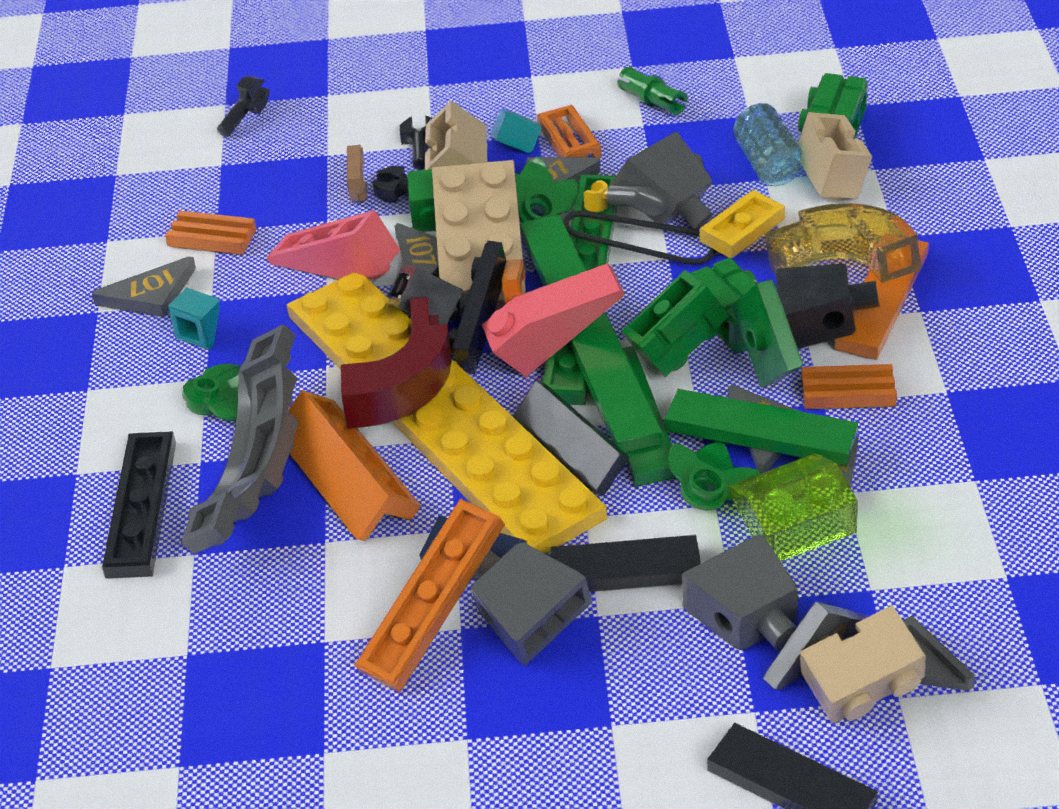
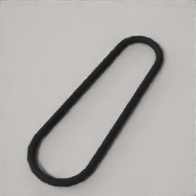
(691, 261)

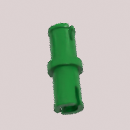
(652, 90)

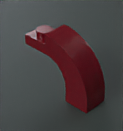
(401, 382)

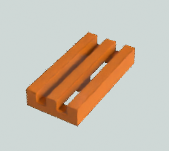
(590, 144)
(211, 232)
(848, 386)

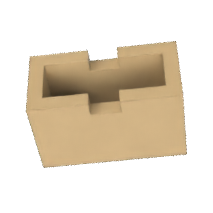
(455, 138)
(832, 156)
(865, 667)

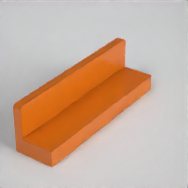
(346, 467)

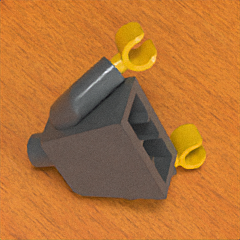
(660, 182)

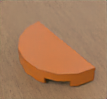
(512, 279)

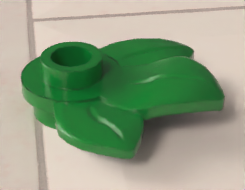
(539, 191)
(214, 392)
(706, 474)

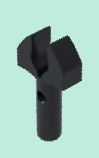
(252, 99)
(410, 135)
(390, 184)

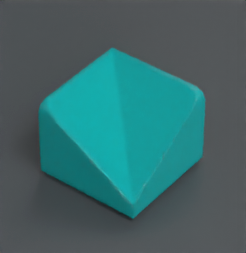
(516, 130)
(195, 317)

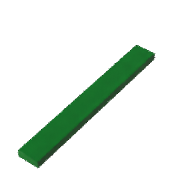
(597, 346)
(562, 369)

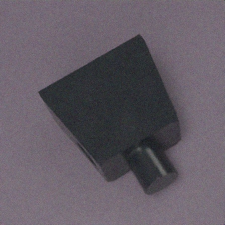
(822, 302)

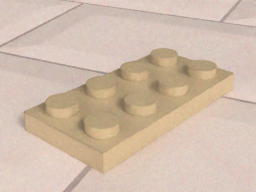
(472, 207)

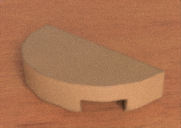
(355, 174)

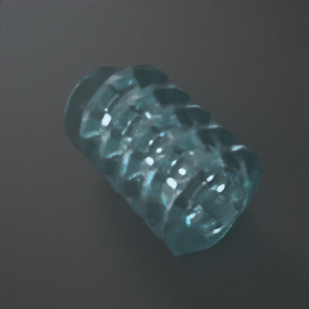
(767, 144)

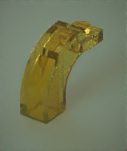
(847, 232)

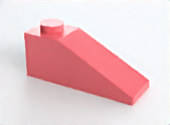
(339, 248)
(547, 318)

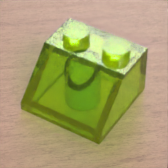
(797, 505)

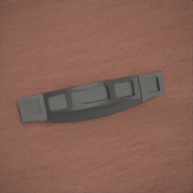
(259, 444)

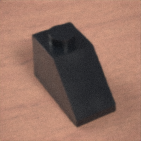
(416, 283)

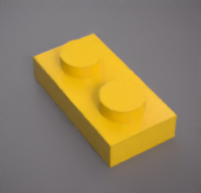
(742, 224)

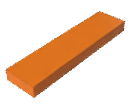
(876, 323)
(429, 595)

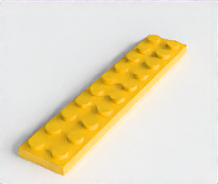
(462, 427)

